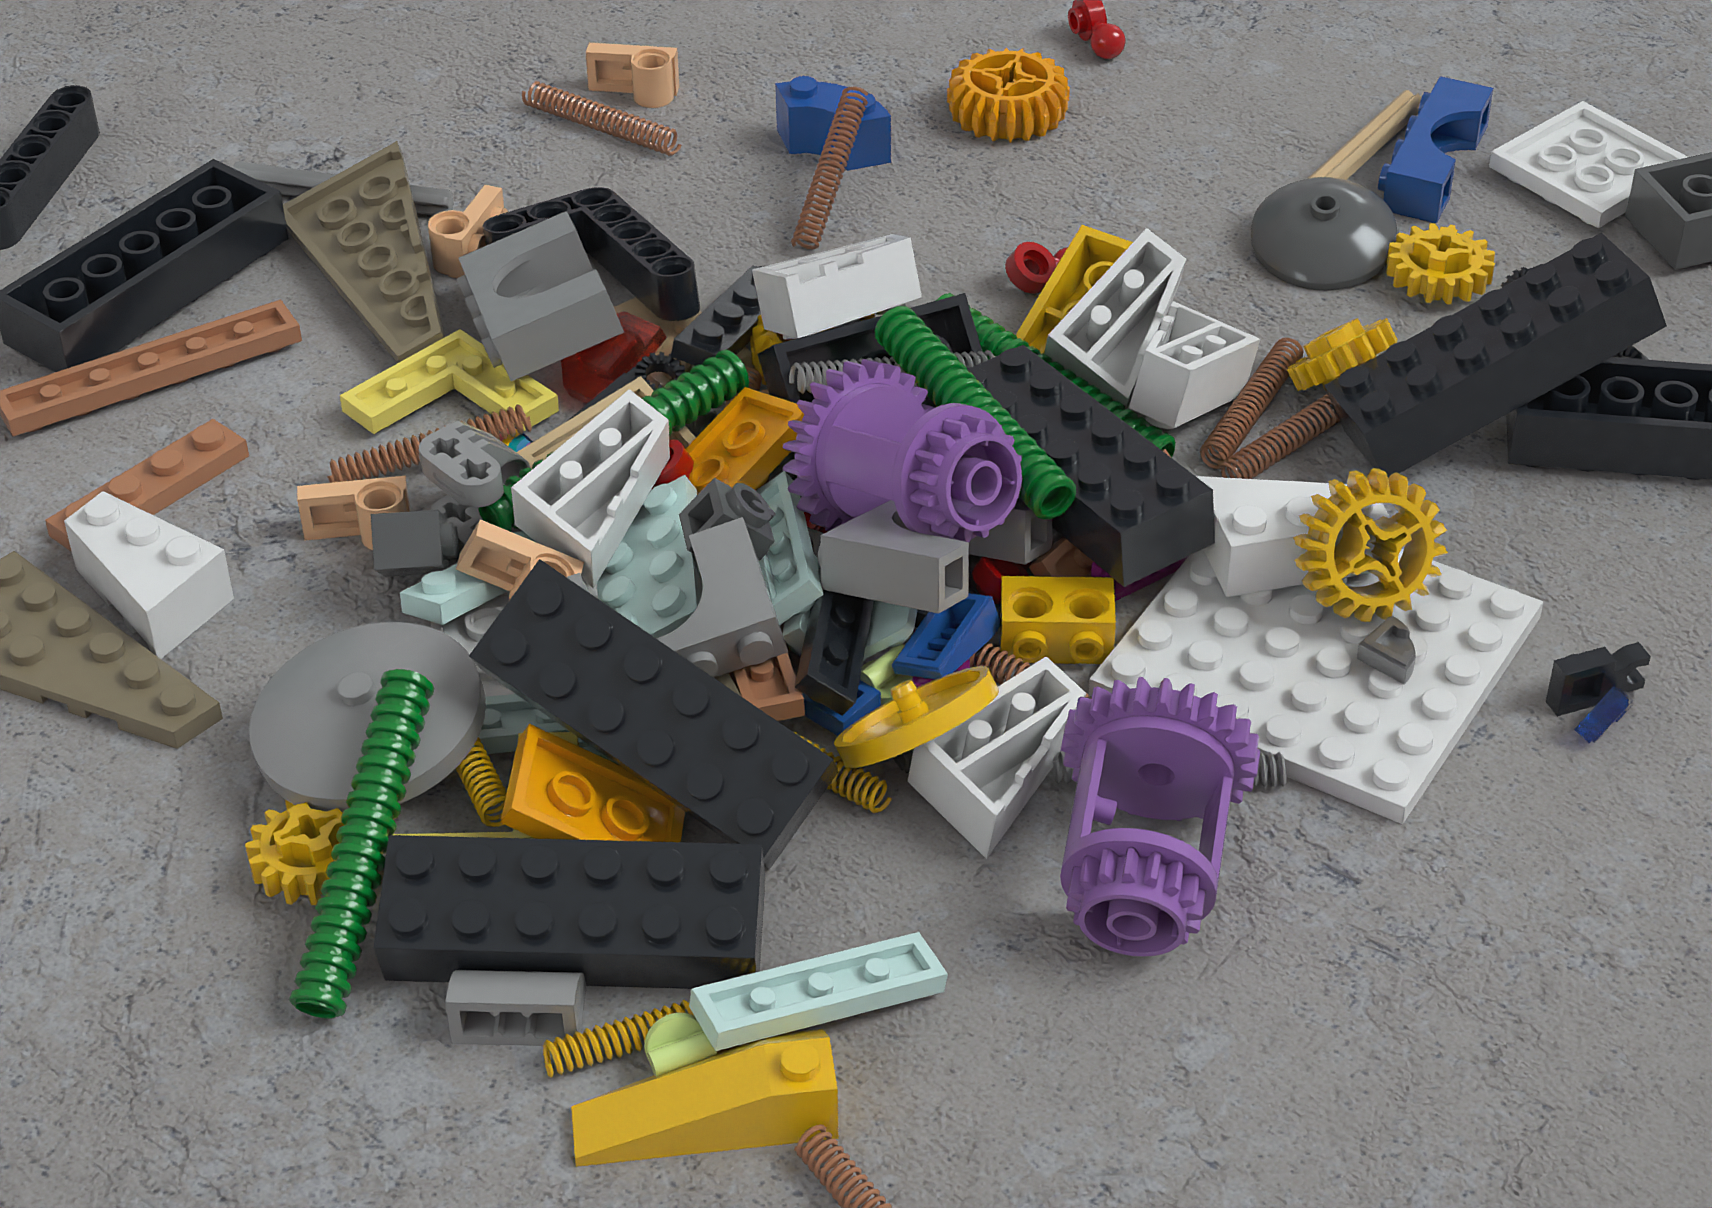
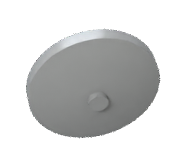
(321, 700)

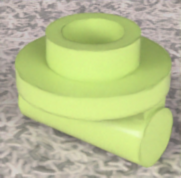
(880, 673)
(675, 1043)

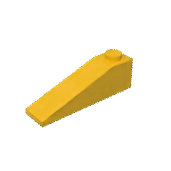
(1079, 269)
(726, 1102)

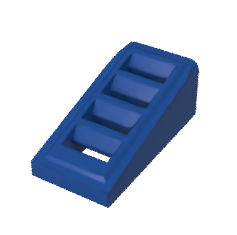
(955, 632)

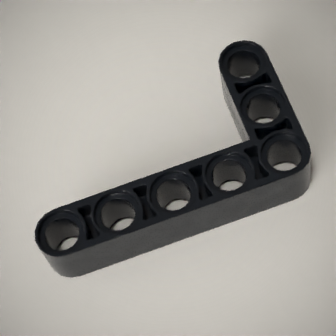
(44, 158)
(620, 242)

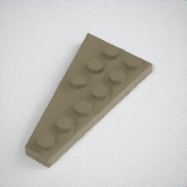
(371, 249)
(77, 657)

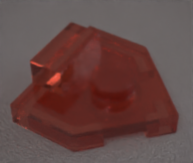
(600, 365)

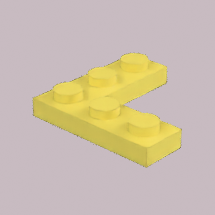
(446, 365)

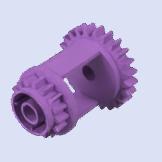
(878, 443)
(1157, 759)

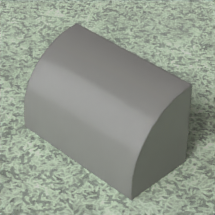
(514, 1006)

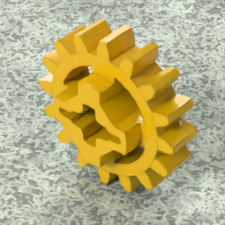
(1440, 263)
(1339, 351)
(293, 850)

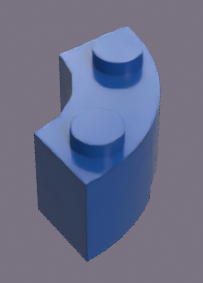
(806, 114)

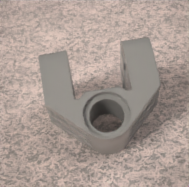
(469, 469)

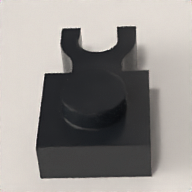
(1586, 677)

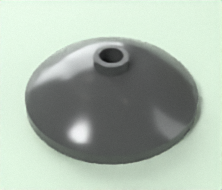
(1323, 233)

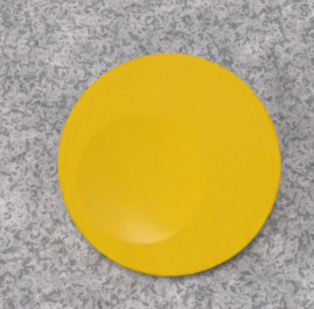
(916, 716)

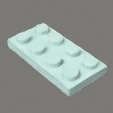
(651, 572)

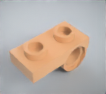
(636, 69)
(460, 233)
(347, 506)
(508, 558)

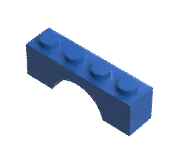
(1420, 171)

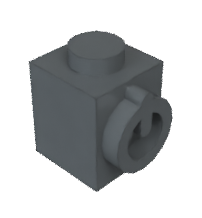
(721, 504)

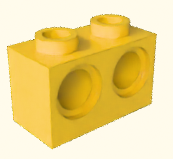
(1057, 618)

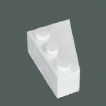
(837, 286)
(1118, 317)
(1191, 367)
(594, 484)
(1257, 530)
(148, 570)
(999, 757)

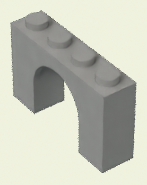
(536, 297)
(890, 564)
(735, 612)

